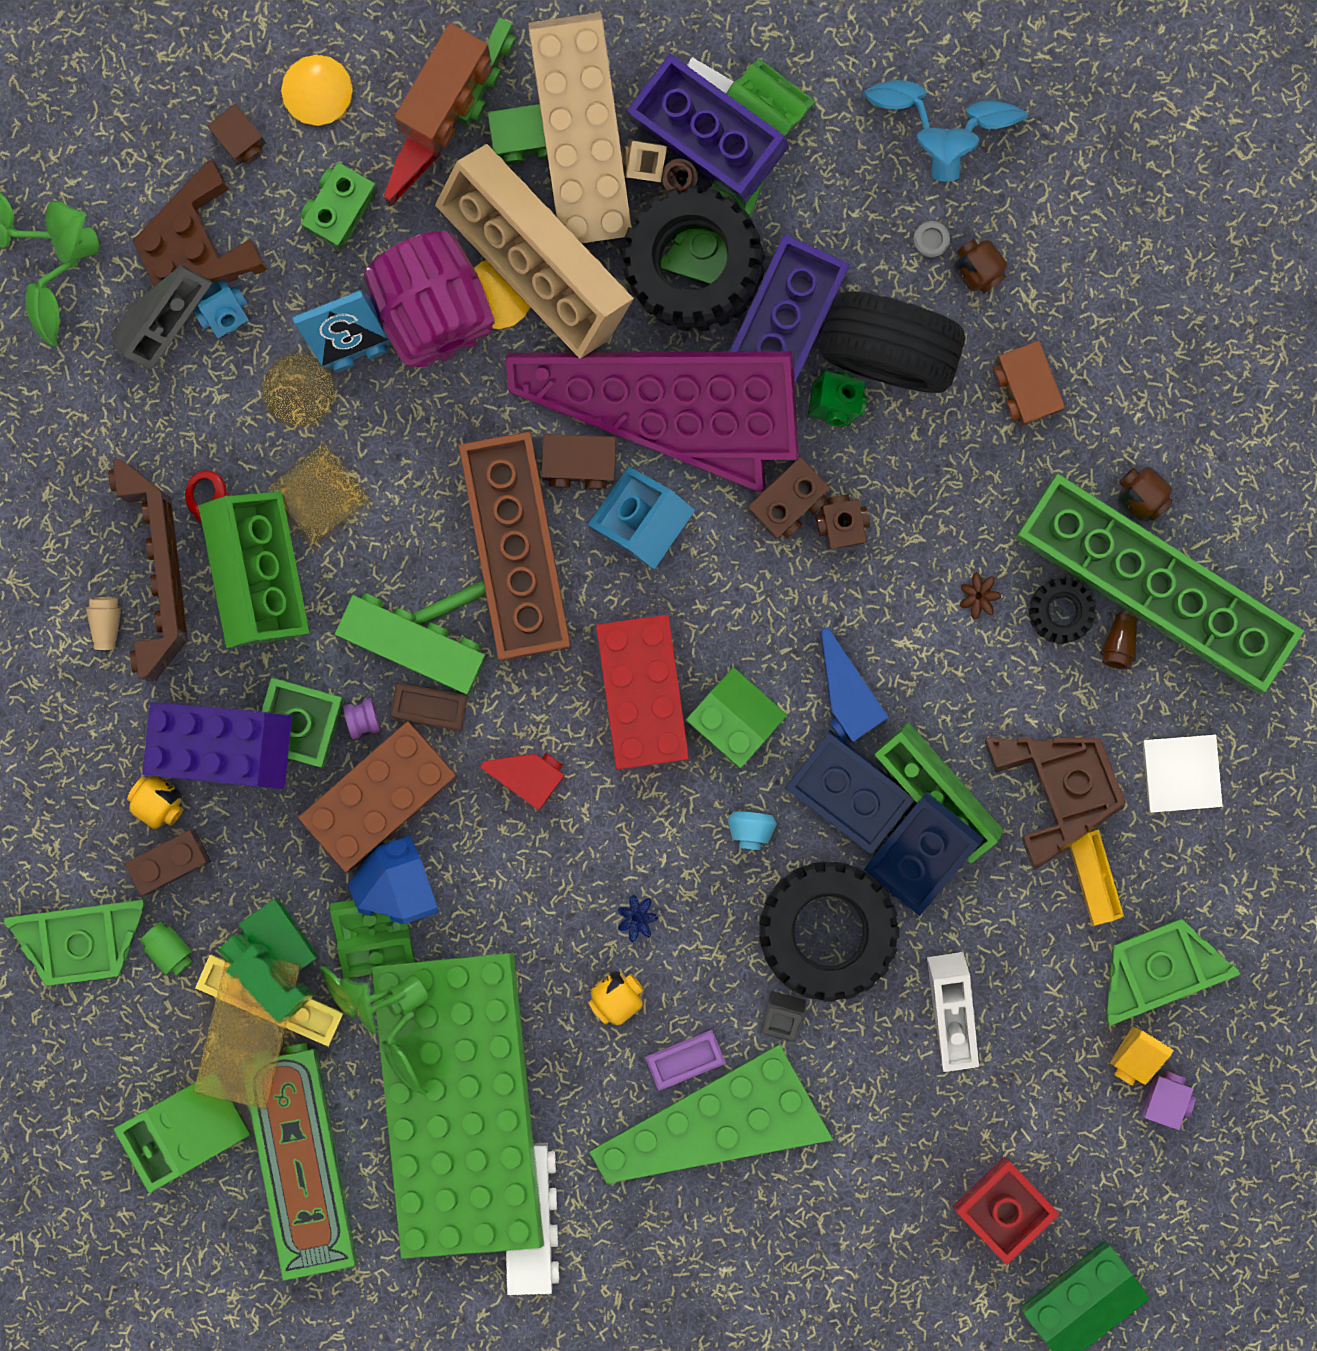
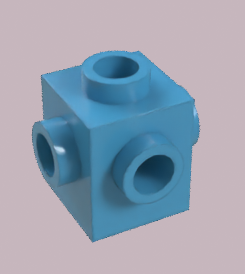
(221, 308)

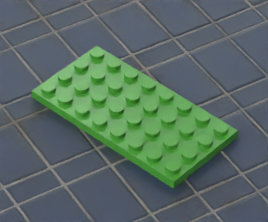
(468, 1143)

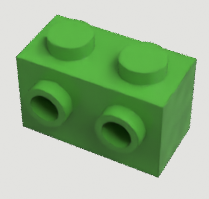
(338, 205)

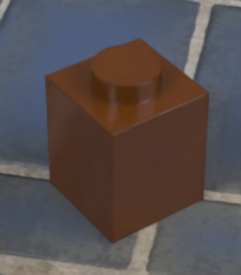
(237, 135)

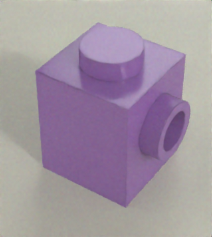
(1168, 1100)

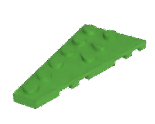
(733, 1117)

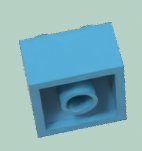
(641, 517)

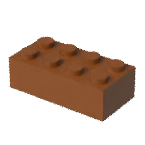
(377, 796)

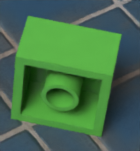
(313, 719)

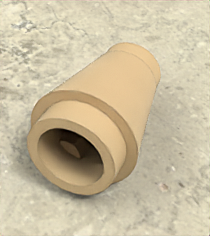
(104, 621)

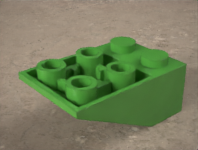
(179, 1135)

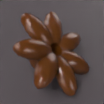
(979, 595)

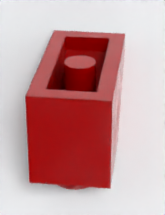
(527, 776)

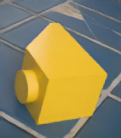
(1139, 1057)

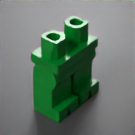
(263, 979)

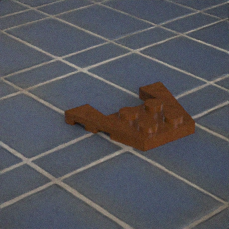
(181, 238)
(1074, 782)

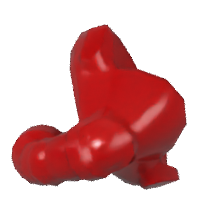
(220, 490)

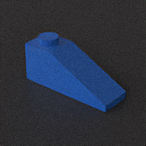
(849, 697)

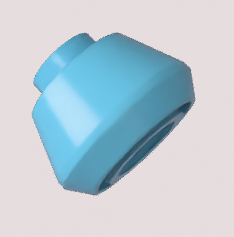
(751, 829)

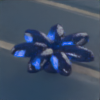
(637, 918)

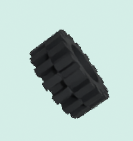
(1078, 595)

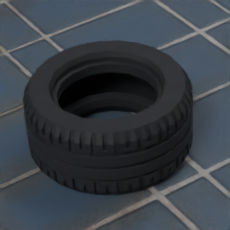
(892, 341)

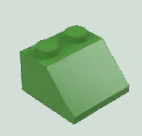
(736, 718)

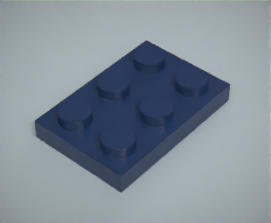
(850, 792)
(923, 853)

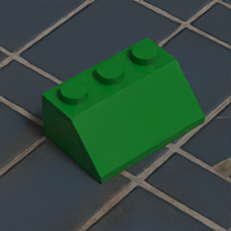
(1085, 1301)

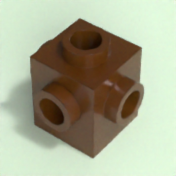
(841, 536)

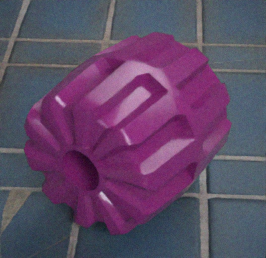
(428, 298)

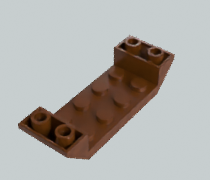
(154, 655)

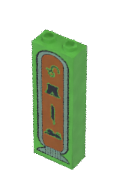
(302, 1169)

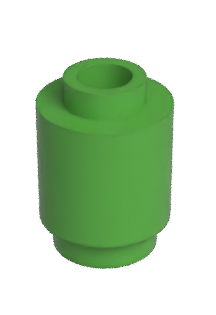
(167, 949)

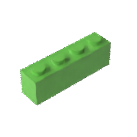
(410, 644)
(923, 771)

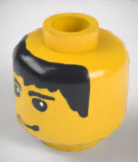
(155, 802)
(616, 998)

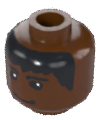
(980, 265)
(1144, 493)

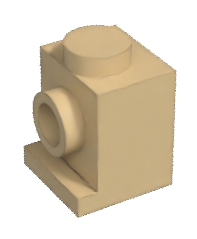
(643, 160)

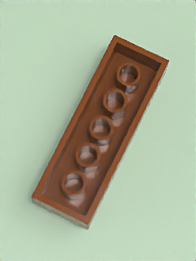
(514, 546)

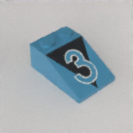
(343, 331)

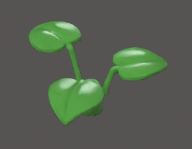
(70, 244)
(401, 999)

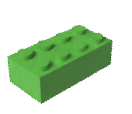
(253, 569)

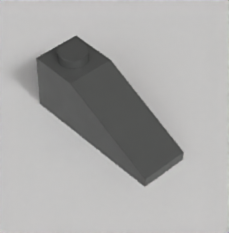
(159, 315)

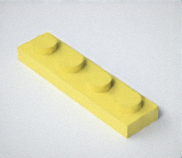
(313, 1020)

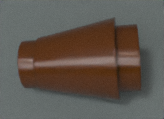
(671, 173)
(1120, 643)

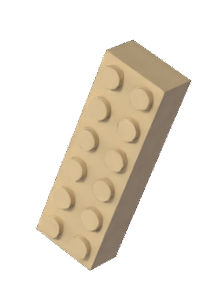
(580, 126)
(533, 251)

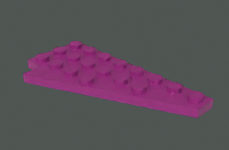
(695, 406)

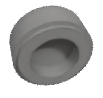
(931, 239)

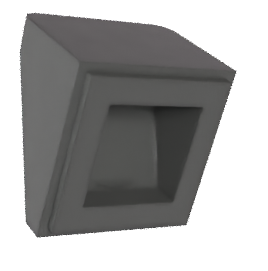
(783, 1016)

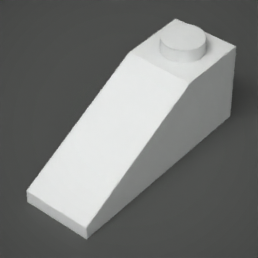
(953, 1011)

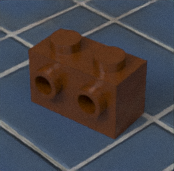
(789, 499)

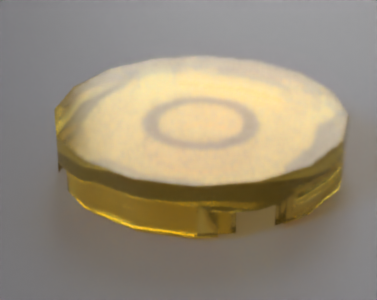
(309, 389)

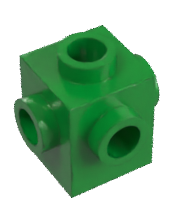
(837, 398)

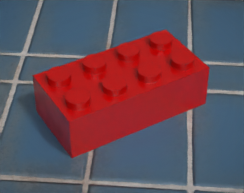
(642, 692)

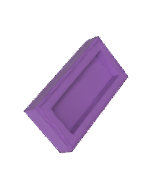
(685, 1060)

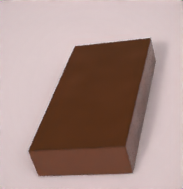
(428, 706)

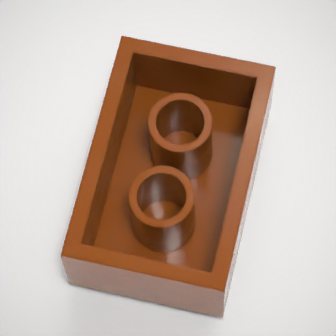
(444, 89)

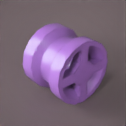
(361, 718)

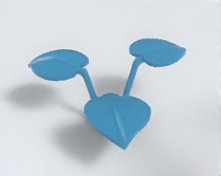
(946, 144)

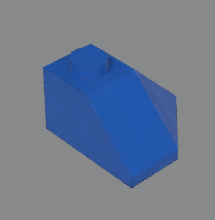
(393, 883)

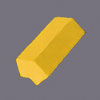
(1096, 879)

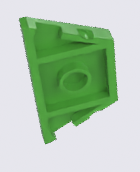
(78, 941)
(1161, 969)

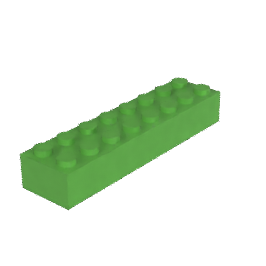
(1159, 584)

